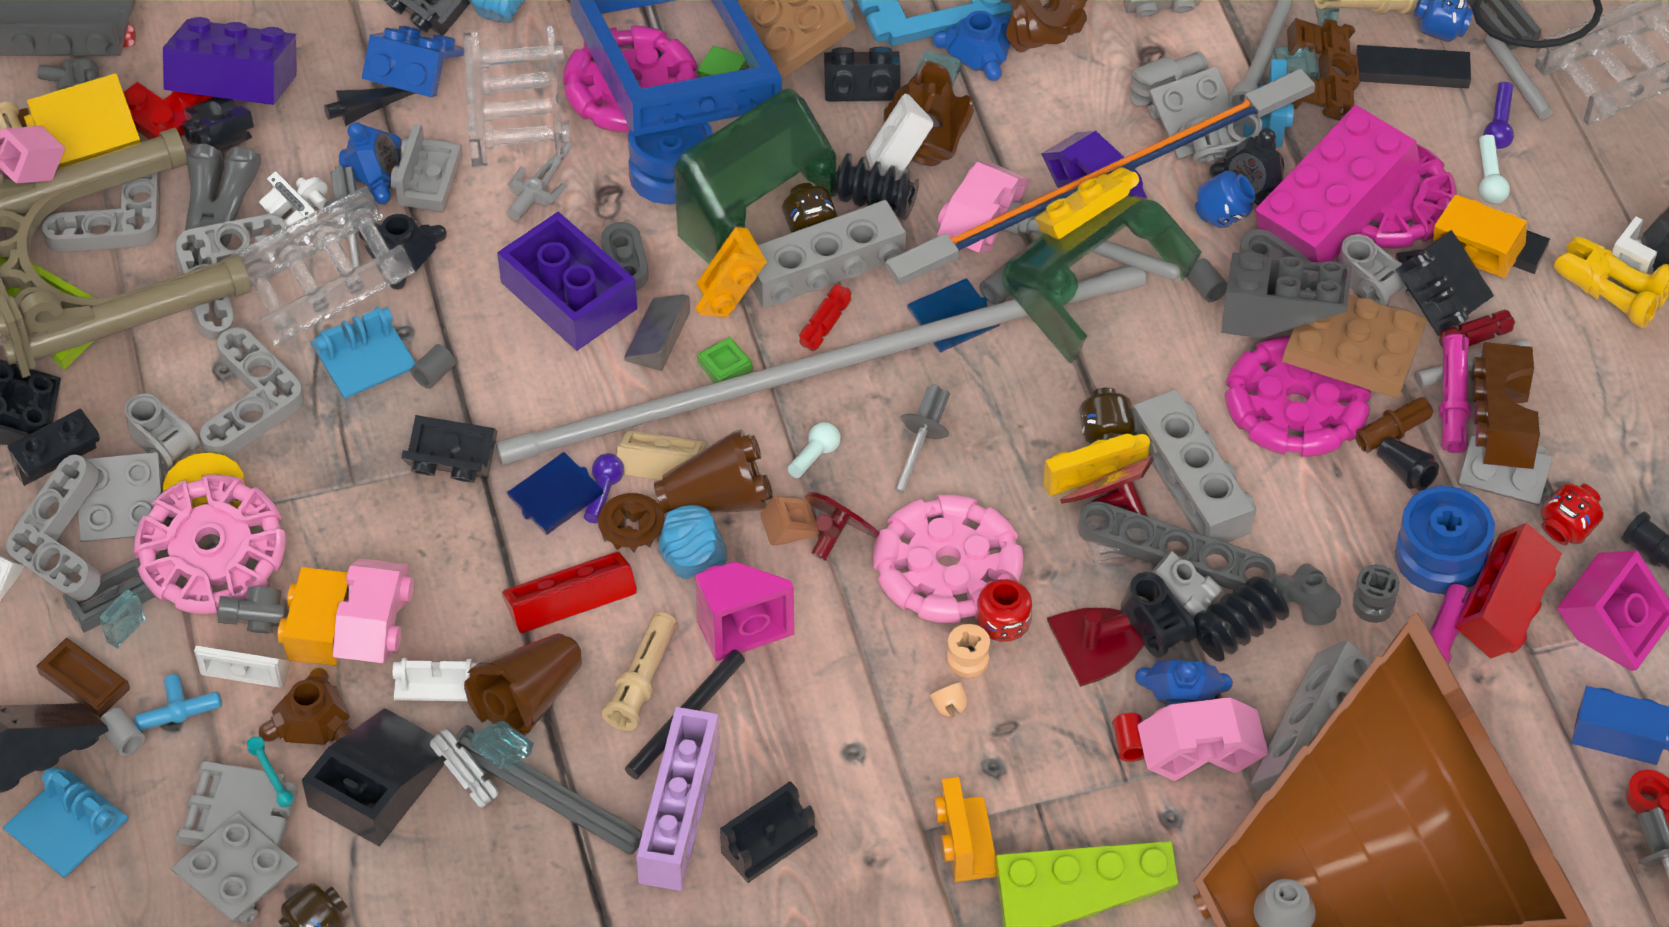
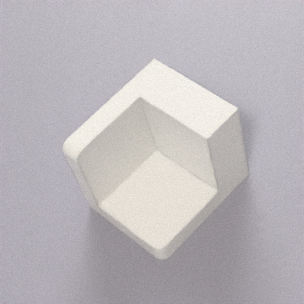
(1632, 251)

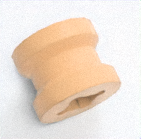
(965, 661)

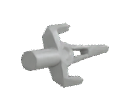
(533, 188)

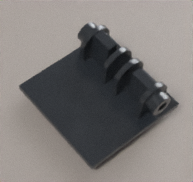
(1444, 283)

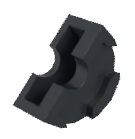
(217, 123)

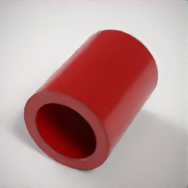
(1128, 737)

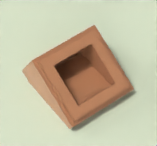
(788, 520)

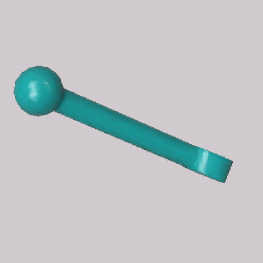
(257, 747)

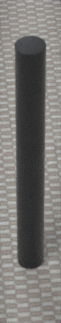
(696, 701)

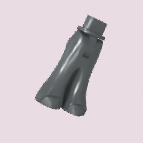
(205, 172)

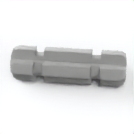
(464, 767)

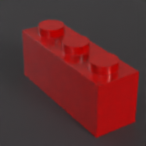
(1509, 591)

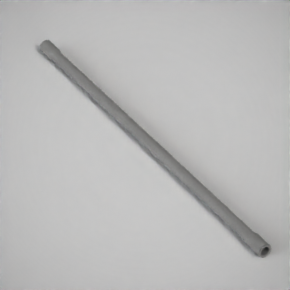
(532, 444)

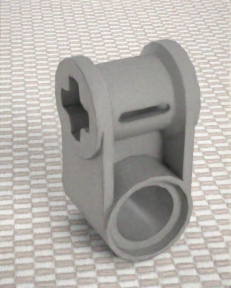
(1221, 140)
(1371, 269)
(162, 430)

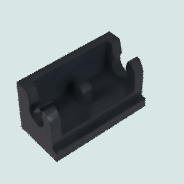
(767, 832)

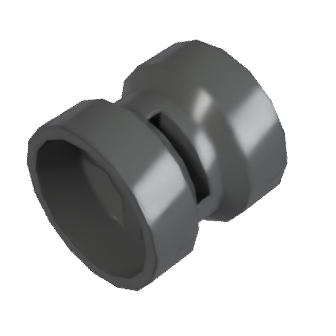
(1375, 593)

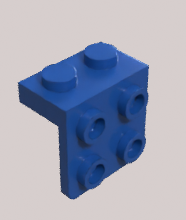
(408, 60)

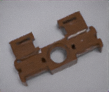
(1334, 44)

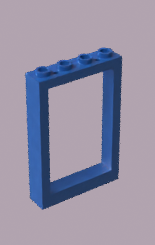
(683, 101)

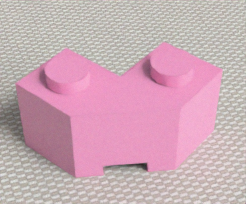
(29, 154)
(981, 197)
(368, 617)
(1200, 732)

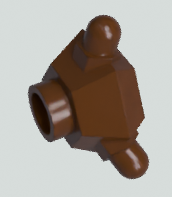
(309, 713)

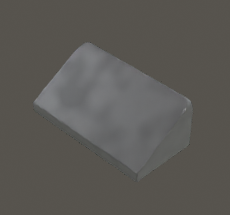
(659, 331)

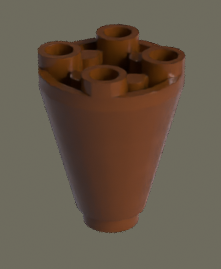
(718, 478)

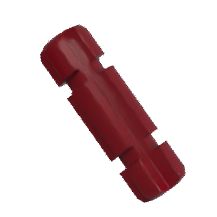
(1483, 328)

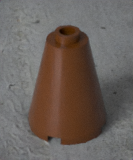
(522, 681)

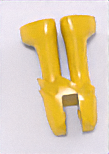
(1591, 264)

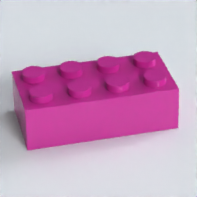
(1339, 185)

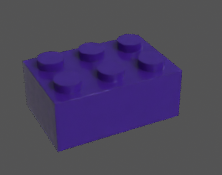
(229, 61)
(567, 280)

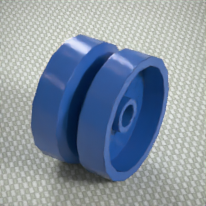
(655, 157)
(1444, 539)

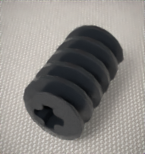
(875, 187)
(1238, 616)

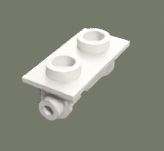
(431, 680)

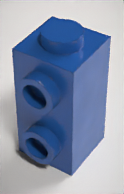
(1622, 725)

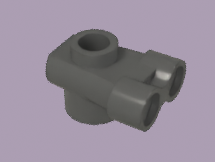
(1312, 592)
(259, 610)

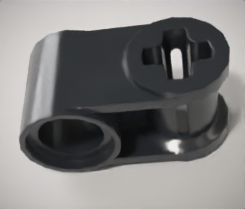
(1161, 619)

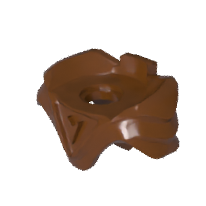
(1038, 25)
(935, 95)

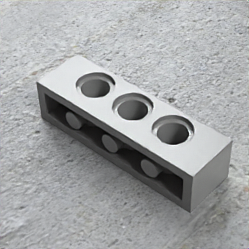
(828, 253)
(1177, 448)
(1320, 692)

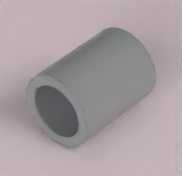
(122, 732)

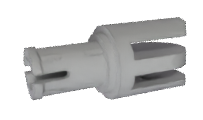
(1163, 72)

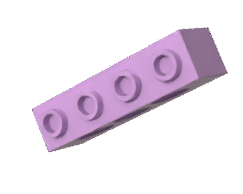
(678, 799)

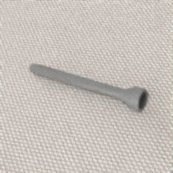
(1262, 54)
(1108, 249)

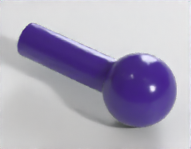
(1499, 126)
(607, 471)

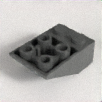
(1281, 293)

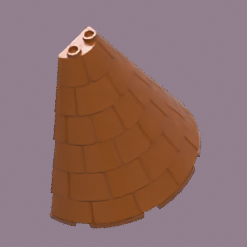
(1396, 816)

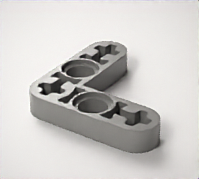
(122, 221)
(211, 252)
(262, 398)
(45, 532)

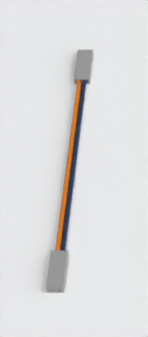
(943, 248)

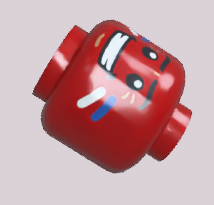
(1572, 513)
(1004, 610)

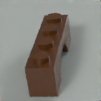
(1505, 428)

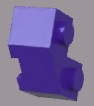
(1082, 155)

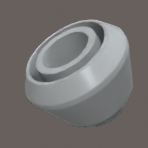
(1284, 905)

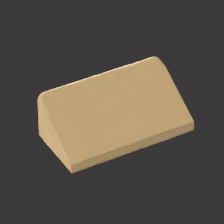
(654, 454)

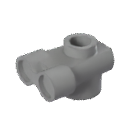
(1186, 584)

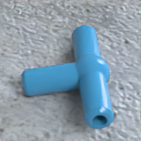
(178, 708)

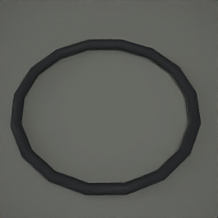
(1541, 43)

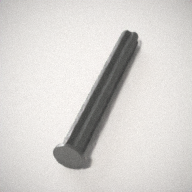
(559, 798)

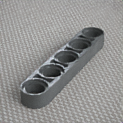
(1161, 534)

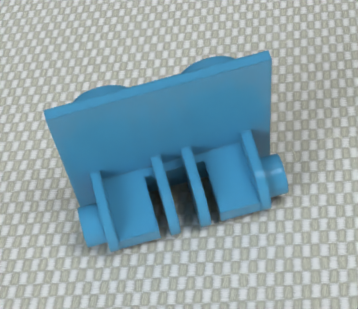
(363, 352)
(65, 821)

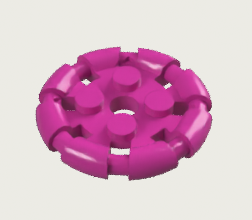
(643, 62)
(1411, 204)
(1282, 414)

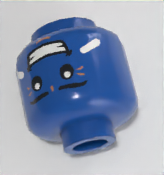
(1443, 18)
(1225, 199)

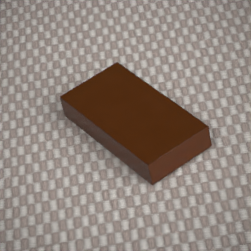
(83, 677)

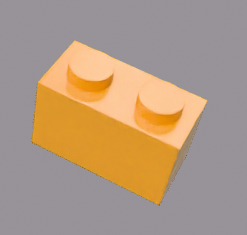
(1486, 234)
(312, 616)

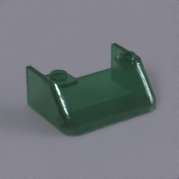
(744, 164)
(1041, 272)

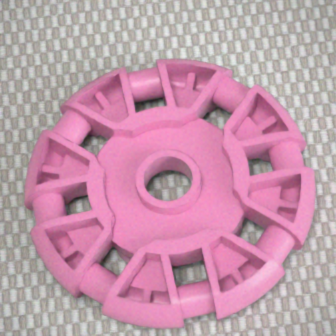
(941, 538)
(212, 566)

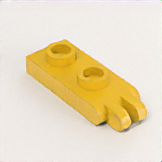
(1087, 202)
(1090, 463)

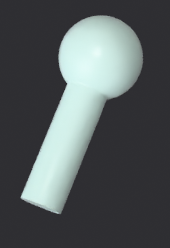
(1493, 187)
(822, 439)

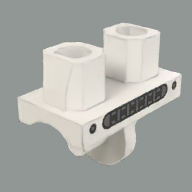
(283, 197)

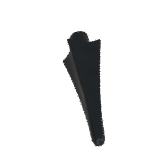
(359, 103)

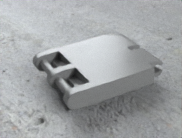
(234, 792)

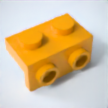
(730, 274)
(967, 832)

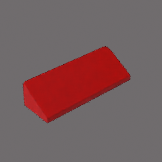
(570, 592)

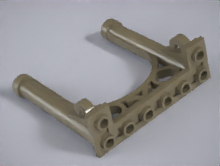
(50, 321)

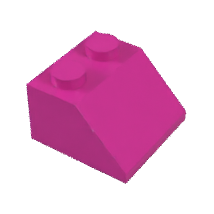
(742, 608)
(1617, 608)

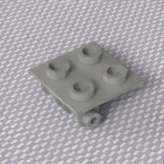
(1187, 100)
(120, 496)
(235, 869)

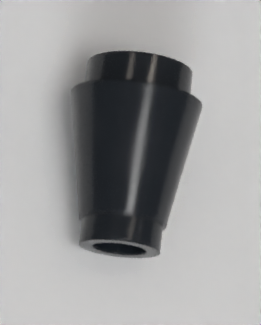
(1410, 464)

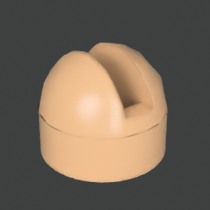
(950, 696)

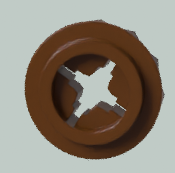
(633, 507)

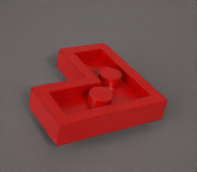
(156, 115)

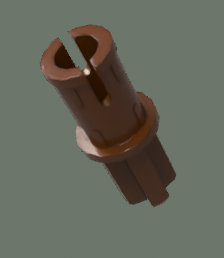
(1393, 424)

